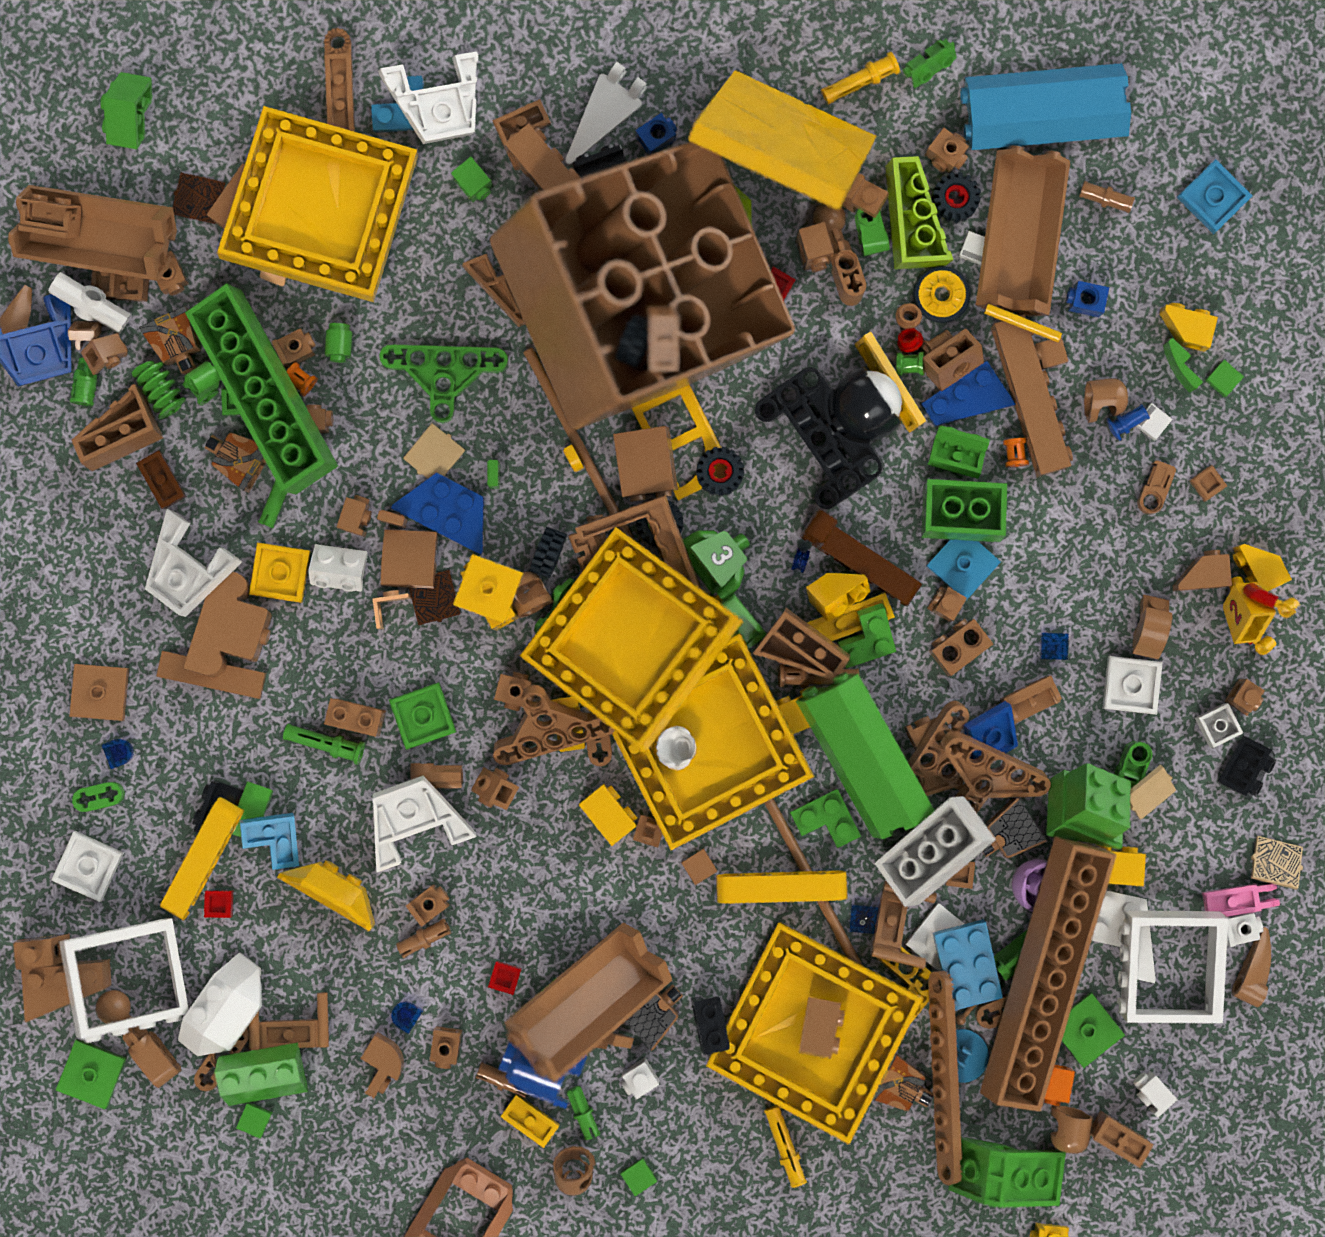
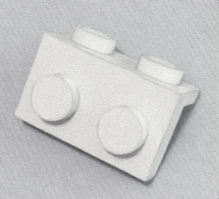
(337, 568)

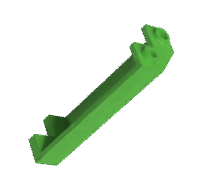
(865, 755)

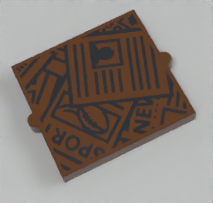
(196, 197)
(435, 603)

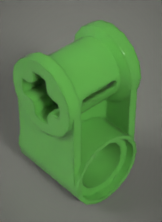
(871, 234)
(203, 382)
(1134, 768)

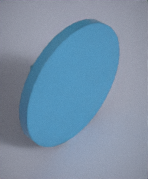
(971, 1055)

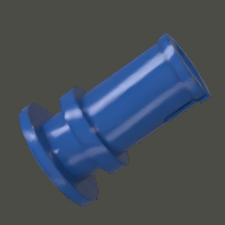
(1127, 421)

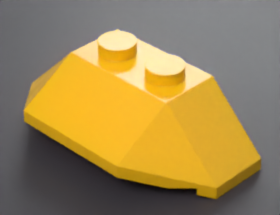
(333, 890)

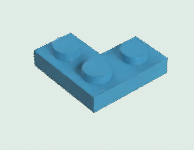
(390, 116)
(275, 831)

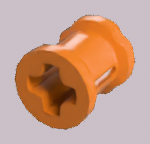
(301, 379)
(1021, 459)

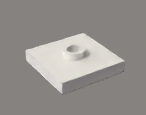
(1132, 685)
(87, 866)
(922, 939)

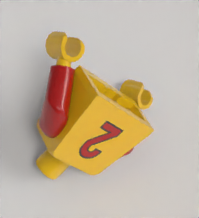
(1251, 610)

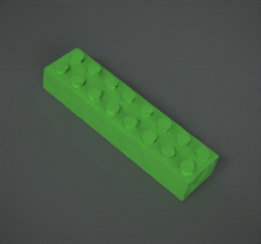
(261, 389)

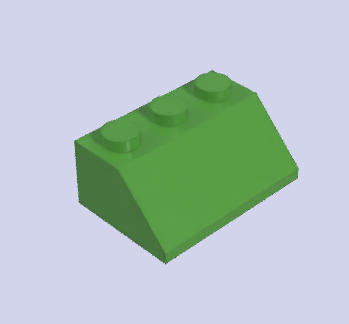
(260, 1074)

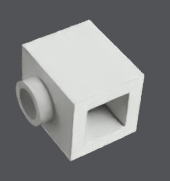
(639, 1078)

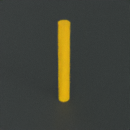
(1023, 323)

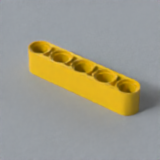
(202, 858)
(782, 886)

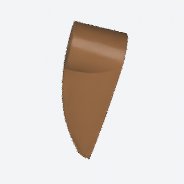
(18, 312)
(1253, 976)

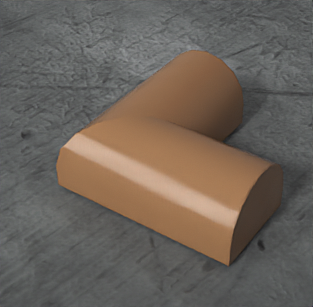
(514, 121)

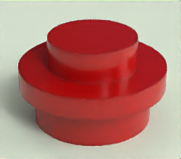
(909, 340)

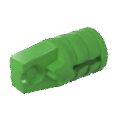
(83, 385)

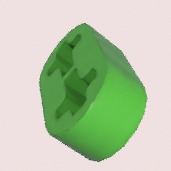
(97, 790)

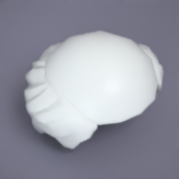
(676, 747)

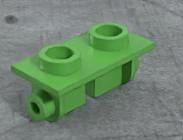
(939, 56)
(1007, 958)

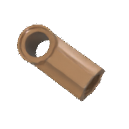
(439, 775)

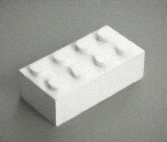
(934, 851)

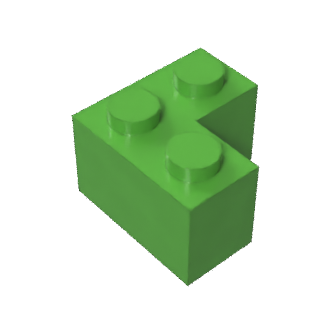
(125, 109)

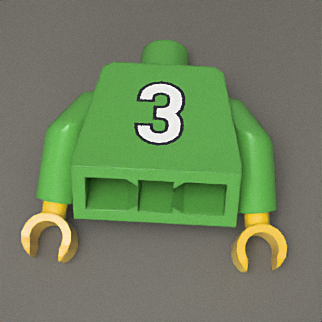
(718, 560)

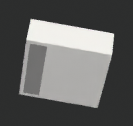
(973, 248)
(1156, 424)

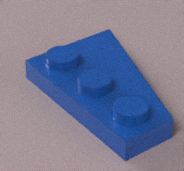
(969, 396)

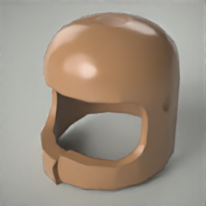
(1103, 393)
(534, 599)
(1073, 1130)
(573, 1186)

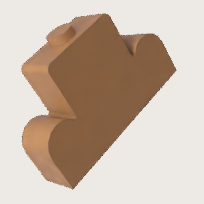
(227, 628)

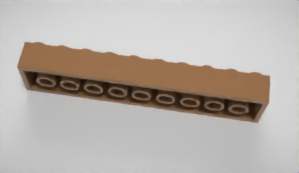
(1047, 974)

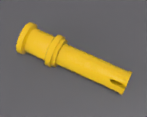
(870, 74)

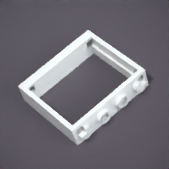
(1214, 970)
(143, 1021)

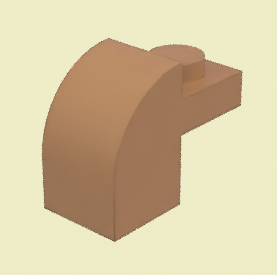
(865, 197)
(1153, 627)
(385, 1057)

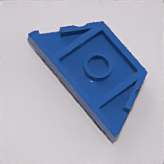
(447, 510)

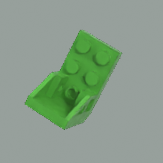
(1009, 1176)

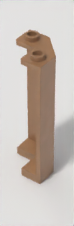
(1023, 231)
(113, 237)
(587, 1002)

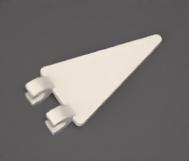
(606, 110)

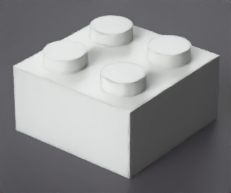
(1219, 725)

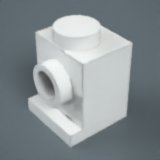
(1235, 923)
(1154, 1092)

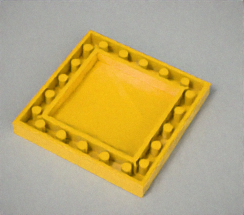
(783, 139)
(318, 204)
(631, 639)
(734, 760)
(770, 1023)

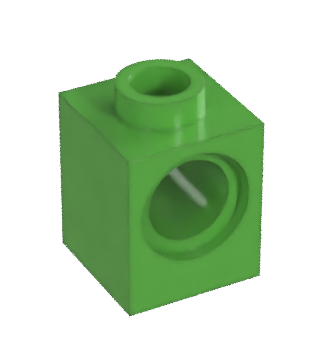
(472, 180)

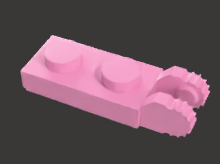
(1239, 899)

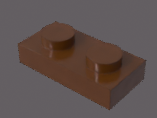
(161, 479)

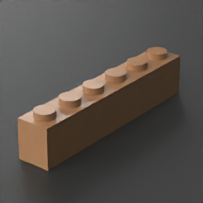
(1032, 398)

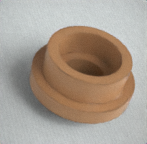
(908, 309)

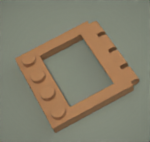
(662, 527)

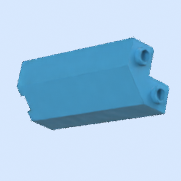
(1046, 106)

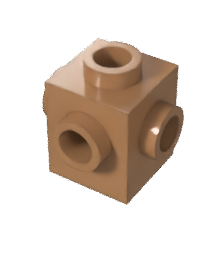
(947, 151)
(505, 687)
(494, 788)

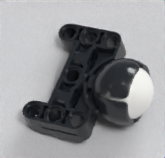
(860, 408)

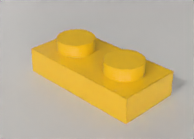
(530, 1120)

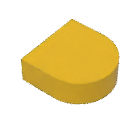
(573, 458)

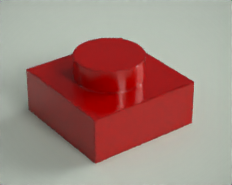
(783, 281)
(218, 904)
(504, 977)

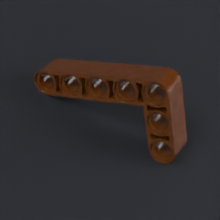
(854, 555)

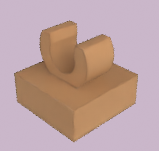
(84, 331)
(648, 831)

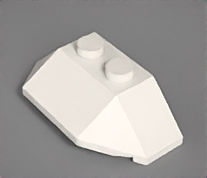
(223, 1008)

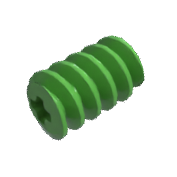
(158, 388)

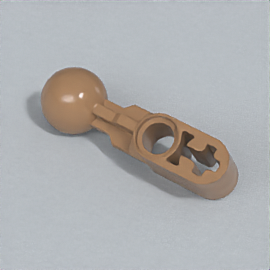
(834, 222)
(144, 1046)

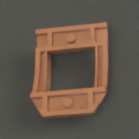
(478, 1183)

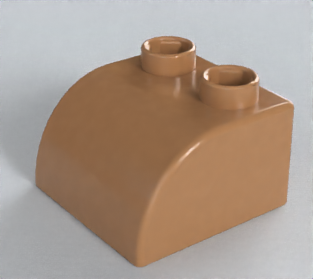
(632, 241)

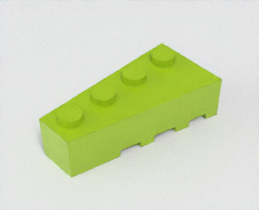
(915, 228)

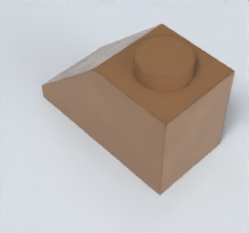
(1206, 572)

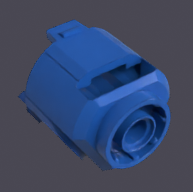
(525, 1079)

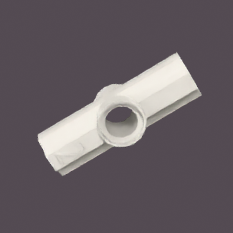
(89, 303)

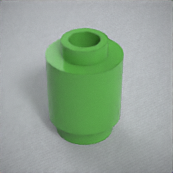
(338, 342)

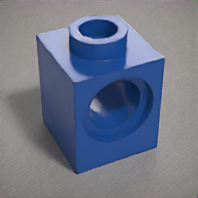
(654, 145)
(1096, 292)

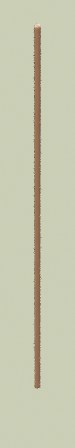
(612, 508)

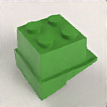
(1089, 806)

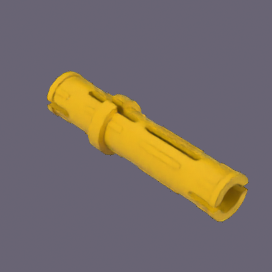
(795, 1175)

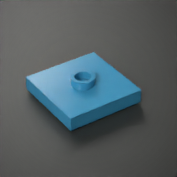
(1214, 196)
(963, 565)

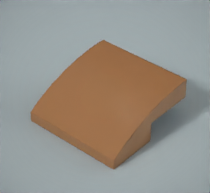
(121, 286)
(409, 558)

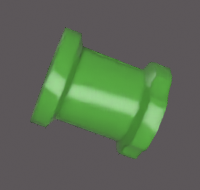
(910, 364)

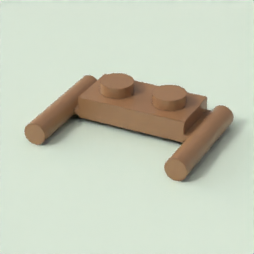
(890, 929)
(302, 1031)

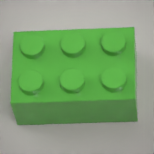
(964, 510)

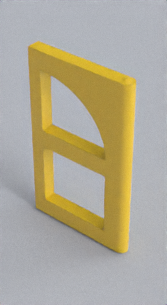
(702, 430)

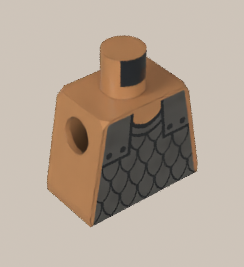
(1013, 830)
(655, 1017)

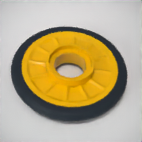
(952, 281)

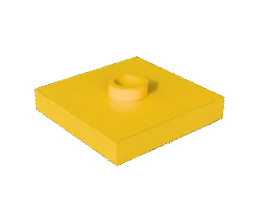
(279, 572)
(488, 589)

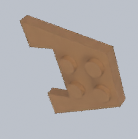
(496, 287)

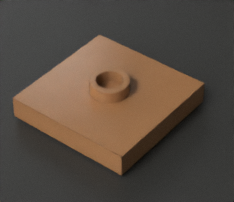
(99, 692)

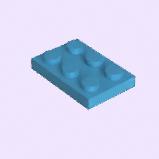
(969, 959)

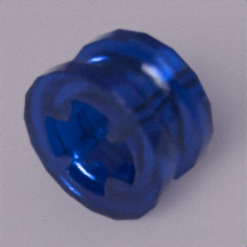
(800, 560)

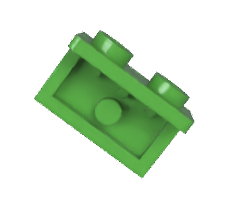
(958, 451)

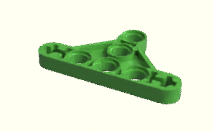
(430, 371)

